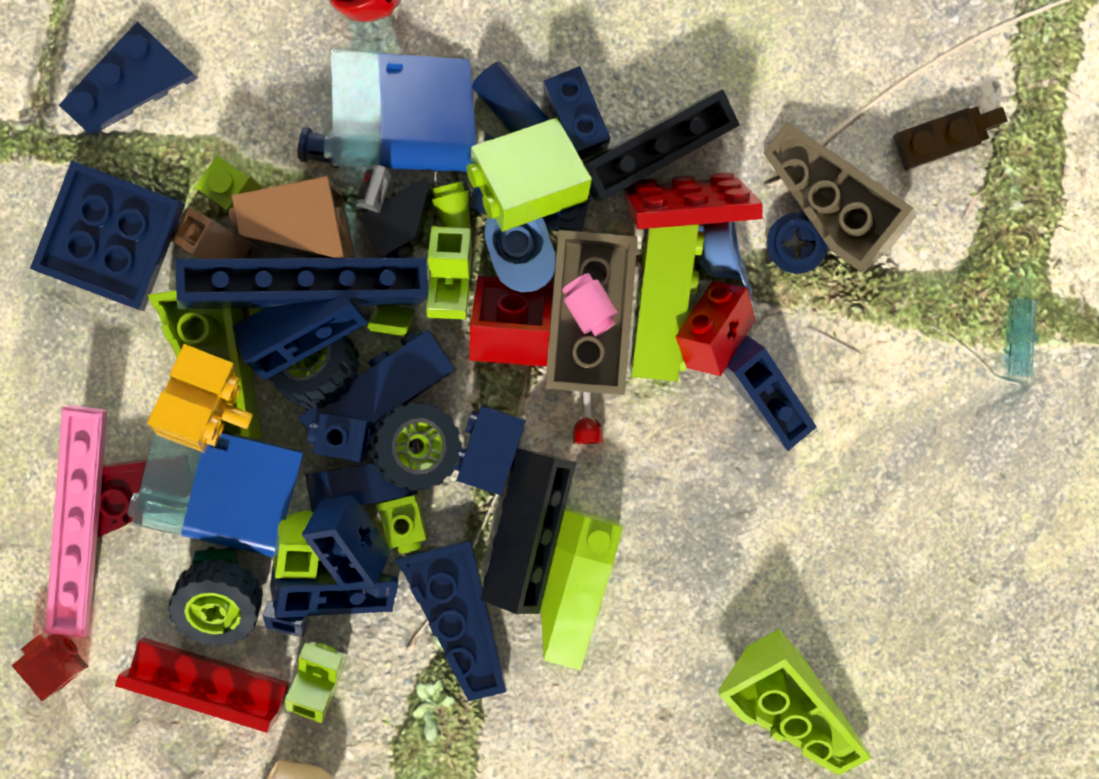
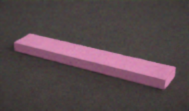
(76, 520)

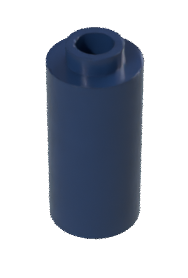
(507, 98)

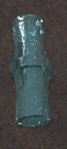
(1022, 337)

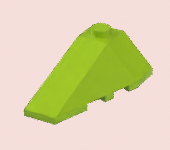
(784, 696)

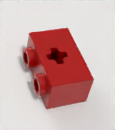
(716, 328)

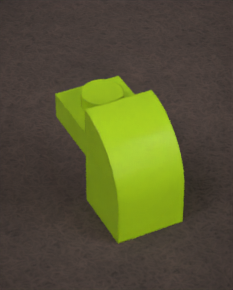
(449, 272)
(292, 553)
(315, 681)

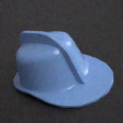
(721, 253)
(521, 255)

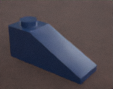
(292, 332)
(769, 393)
(324, 596)

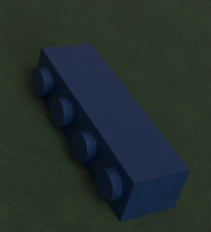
(389, 381)

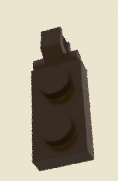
(946, 136)

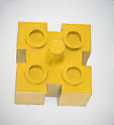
(197, 400)

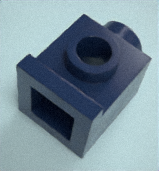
(355, 436)

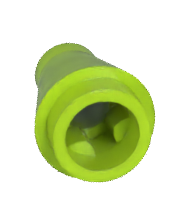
(453, 205)

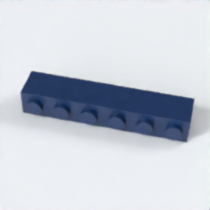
(299, 280)

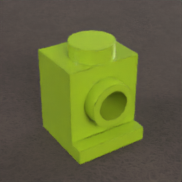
(410, 510)

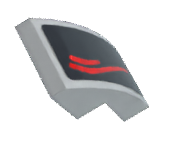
(373, 189)

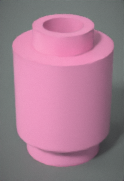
(589, 305)

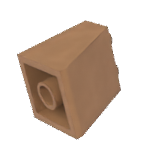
(295, 219)

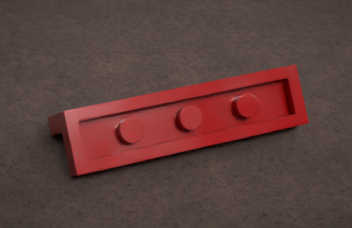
(204, 685)

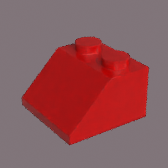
(510, 323)

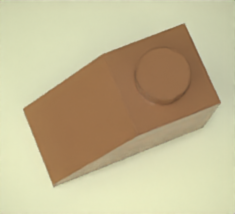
(209, 239)

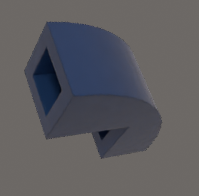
(358, 480)

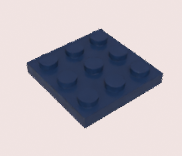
(107, 236)

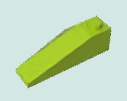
(577, 585)

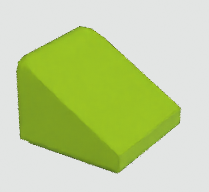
(392, 320)

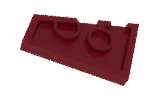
(117, 488)

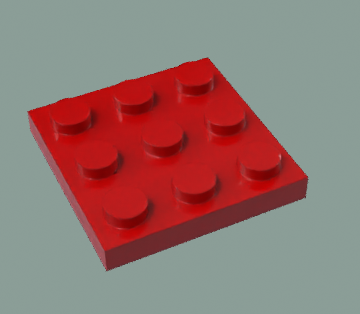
(691, 201)

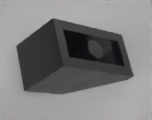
(399, 221)

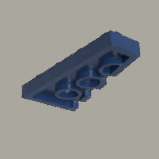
(449, 593)

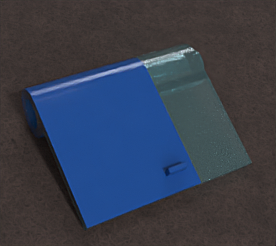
(400, 111)
(220, 496)

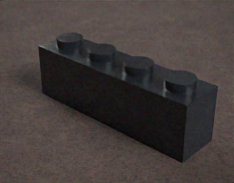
(660, 145)
(528, 532)

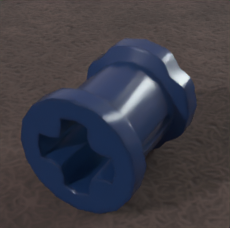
(311, 147)

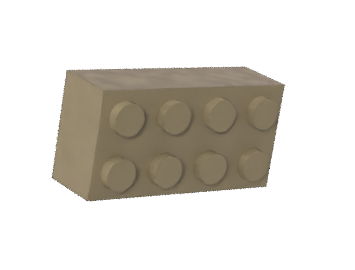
(584, 360)

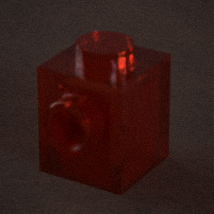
(49, 664)

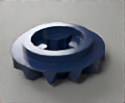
(783, 256)

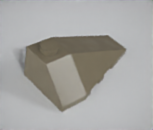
(844, 205)

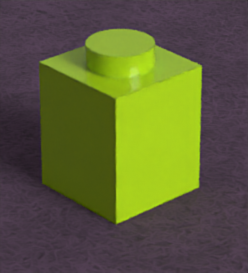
(224, 180)

